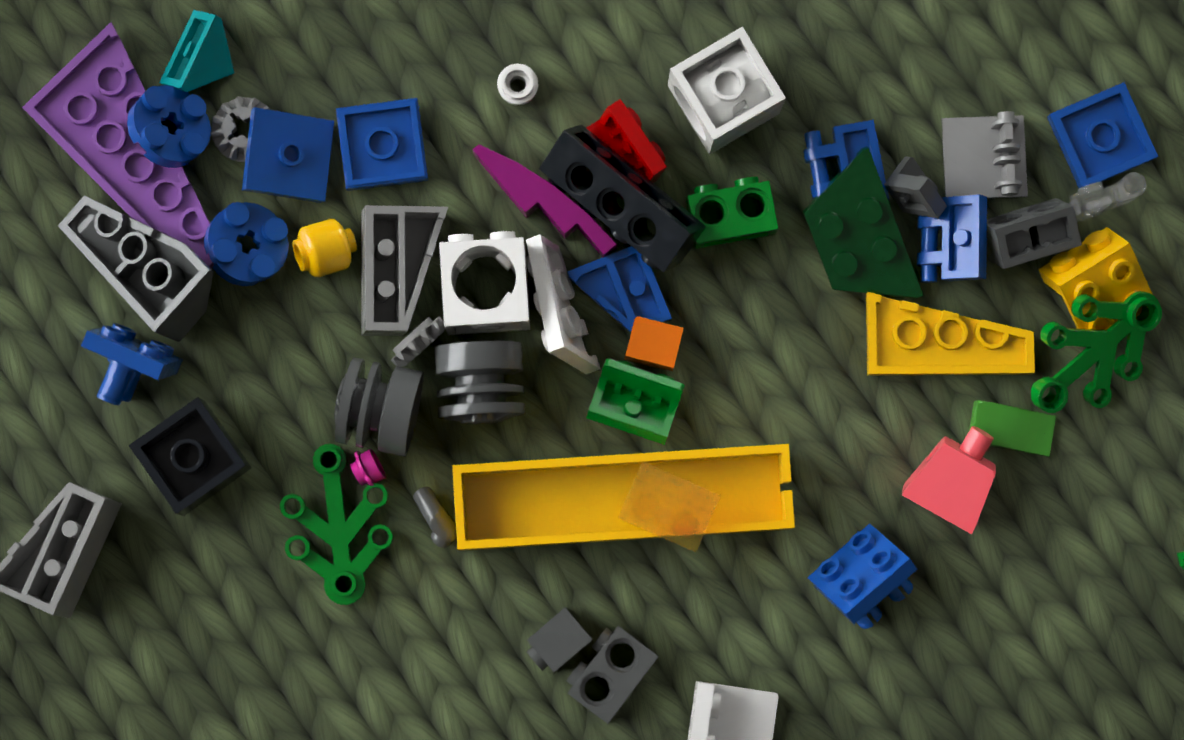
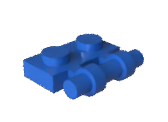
(846, 145)
(963, 240)

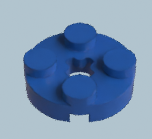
(181, 108)
(225, 252)

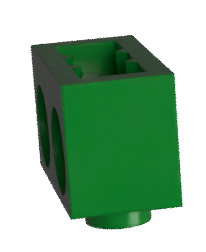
(734, 224)

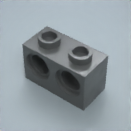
(1031, 233)
(620, 679)

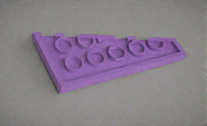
(88, 115)

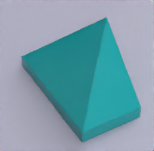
(200, 54)

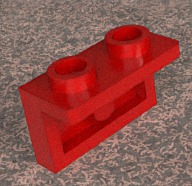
(622, 132)

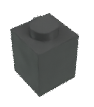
(557, 641)

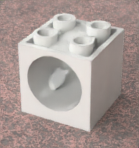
(725, 90)
(460, 314)

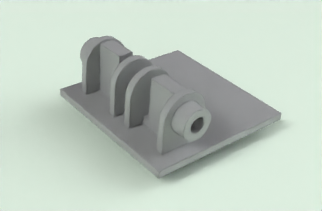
(985, 156)

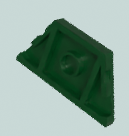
(860, 235)

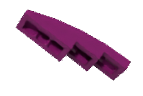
(532, 192)

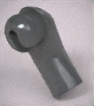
(438, 519)

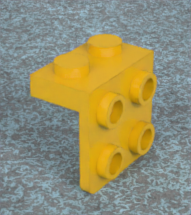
(1100, 268)

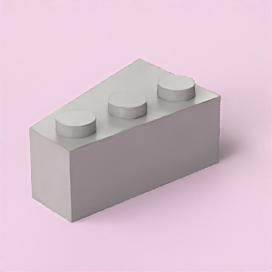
(394, 262)
(59, 551)

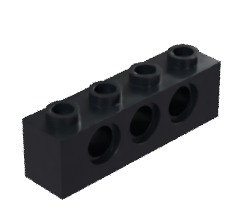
(675, 226)

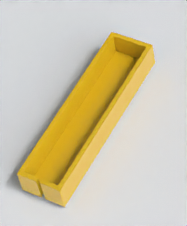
(584, 495)

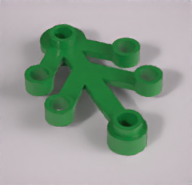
(1099, 349)
(338, 531)

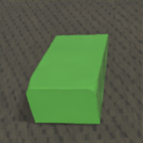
(1014, 427)

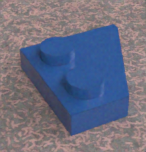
(623, 287)

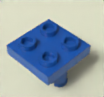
(128, 360)
(864, 575)

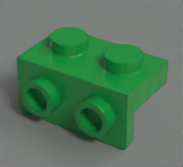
(635, 400)

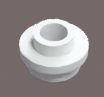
(513, 72)

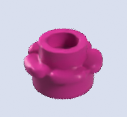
(367, 468)

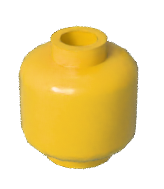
(324, 248)

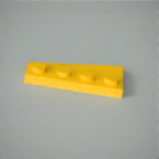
(936, 342)

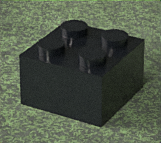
(190, 456)

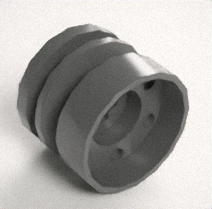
(480, 381)
(378, 406)

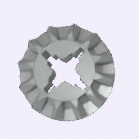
(224, 127)
(417, 341)

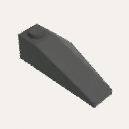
(148, 268)

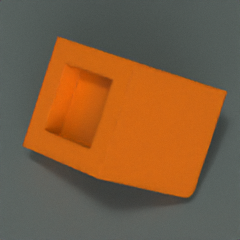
(654, 343)

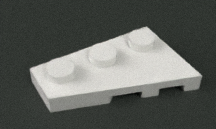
(560, 320)

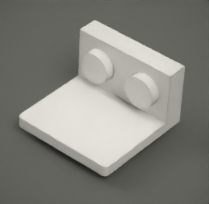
(732, 713)

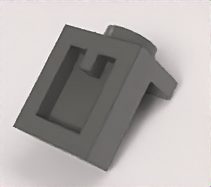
(914, 190)

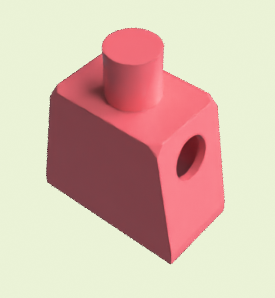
(954, 479)

